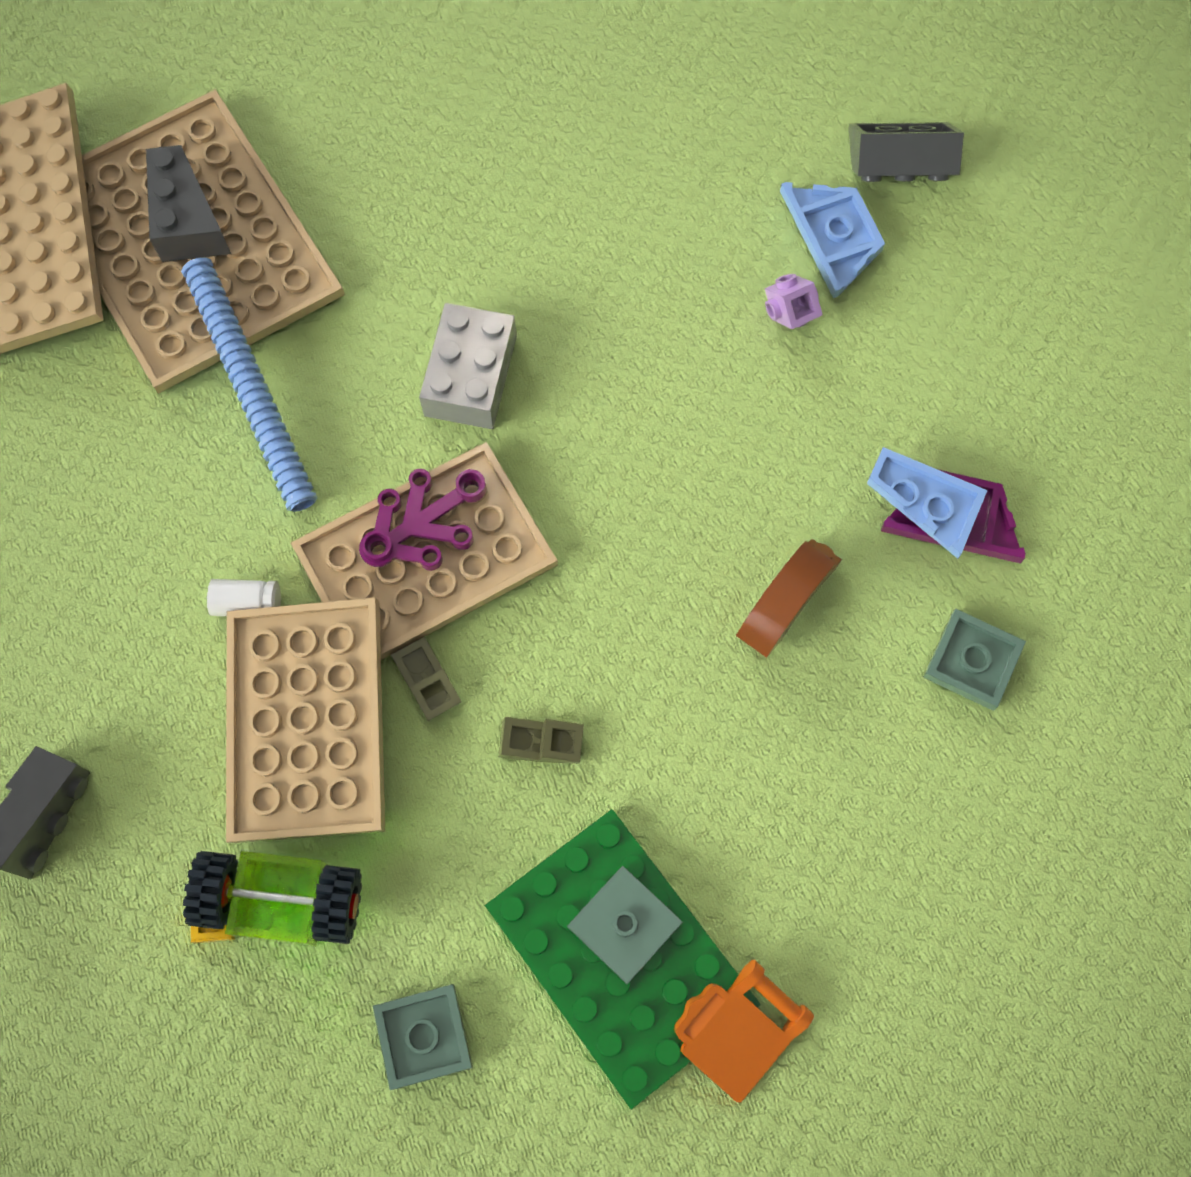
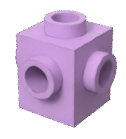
(792, 301)

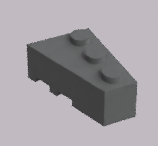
(177, 209)

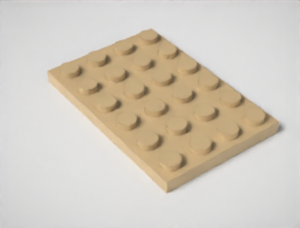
(420, 601)
(304, 721)

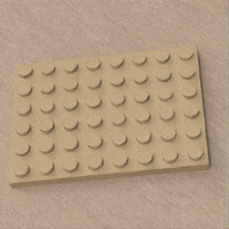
(272, 266)

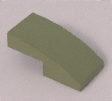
(426, 678)
(541, 741)

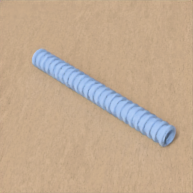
(249, 384)

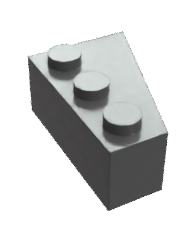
(37, 809)

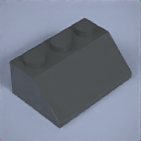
(905, 150)

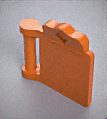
(732, 1036)

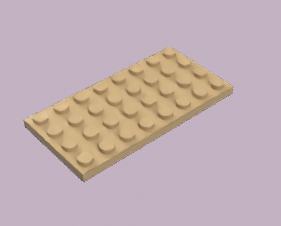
(44, 222)

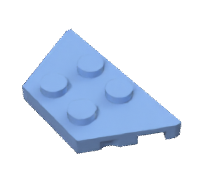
(835, 231)

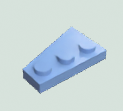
(929, 498)

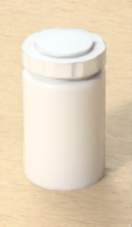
(234, 595)

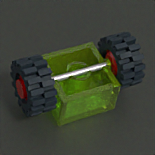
(273, 898)

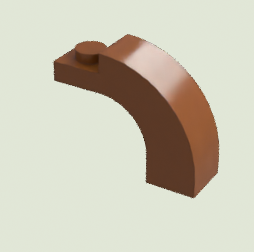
(788, 596)

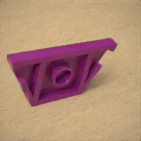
(992, 530)

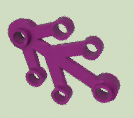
(419, 523)

